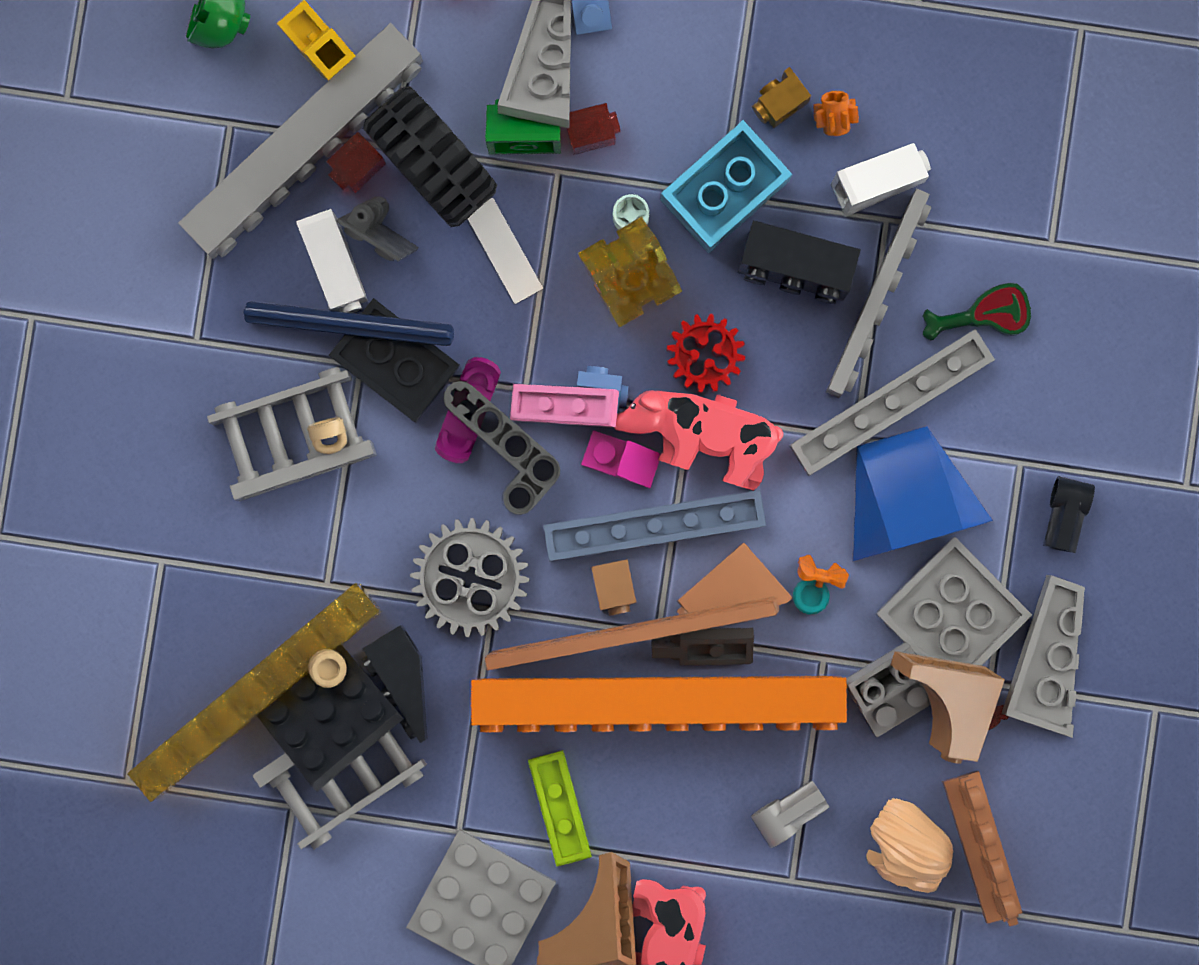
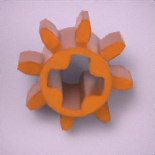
(835, 113)

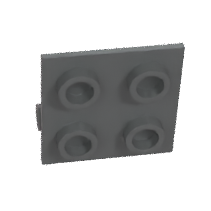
(366, 224)

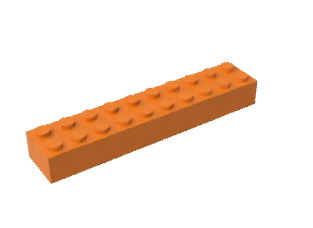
(659, 701)

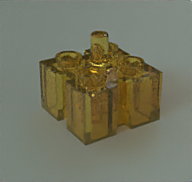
(630, 272)

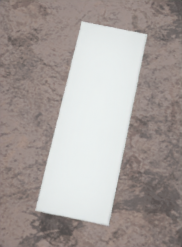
(504, 251)

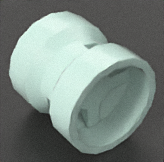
(629, 208)

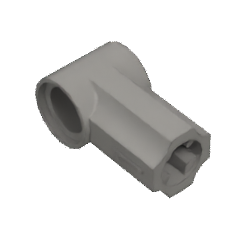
(782, 818)

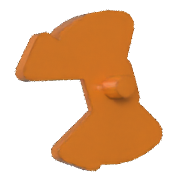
(834, 575)

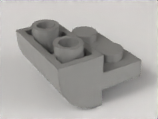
(885, 693)

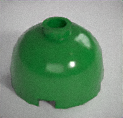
(217, 22)

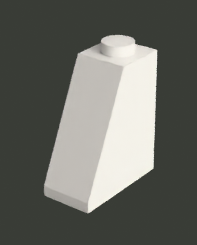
(880, 178)
(332, 261)

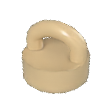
(327, 429)
(327, 668)

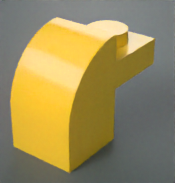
(315, 40)

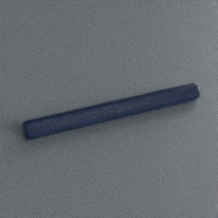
(349, 323)

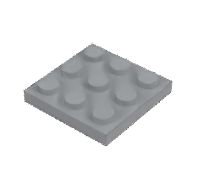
(954, 609)
(481, 902)

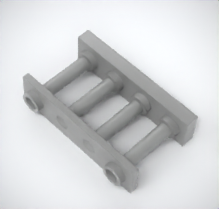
(284, 469)
(277, 776)

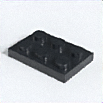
(399, 371)

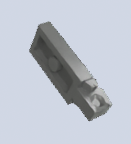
(707, 647)

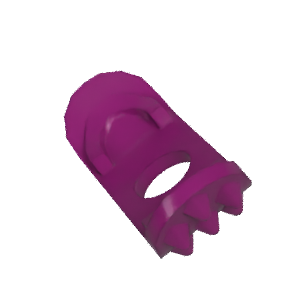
(455, 438)

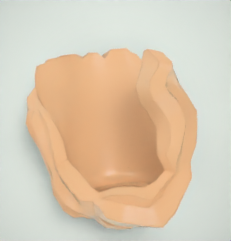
(911, 846)

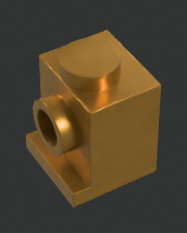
(781, 99)

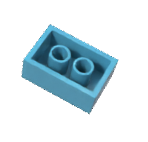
(725, 186)

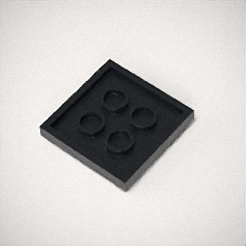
(329, 726)

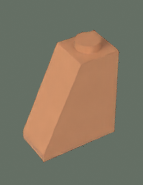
(733, 581)

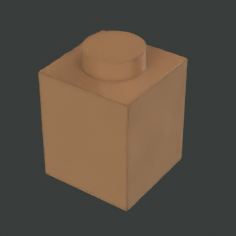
(614, 586)

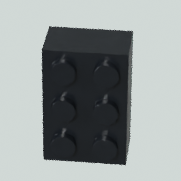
(798, 262)

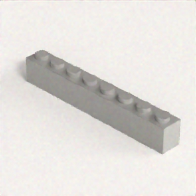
(301, 142)

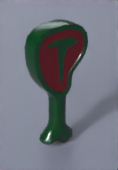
(1001, 308)

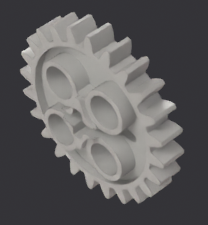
(480, 545)

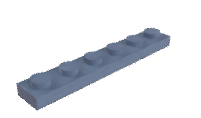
(654, 525)

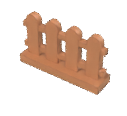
(982, 848)

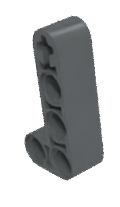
(497, 440)

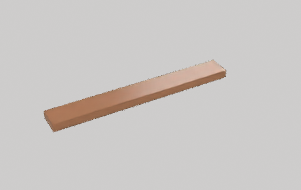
(632, 633)

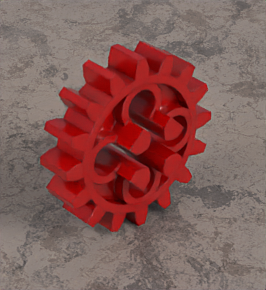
(726, 348)

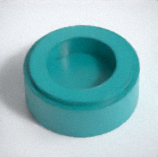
(810, 598)

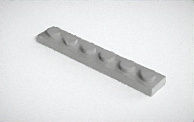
(886, 280)
(892, 402)

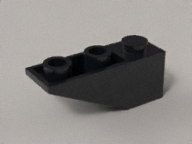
(401, 671)

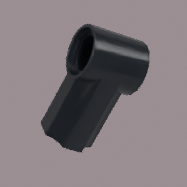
(1069, 505)

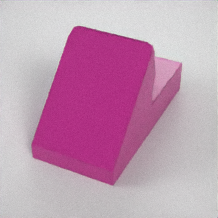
(621, 459)

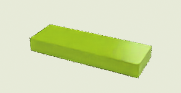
(559, 808)

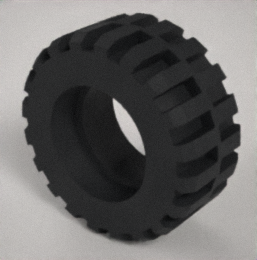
(430, 156)

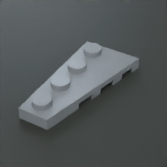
(540, 69)
(1046, 669)

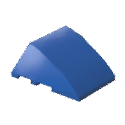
(909, 494)

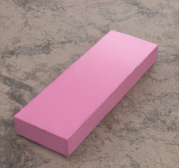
(564, 405)

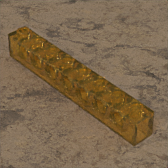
(253, 693)

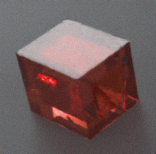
(592, 128)
(355, 163)

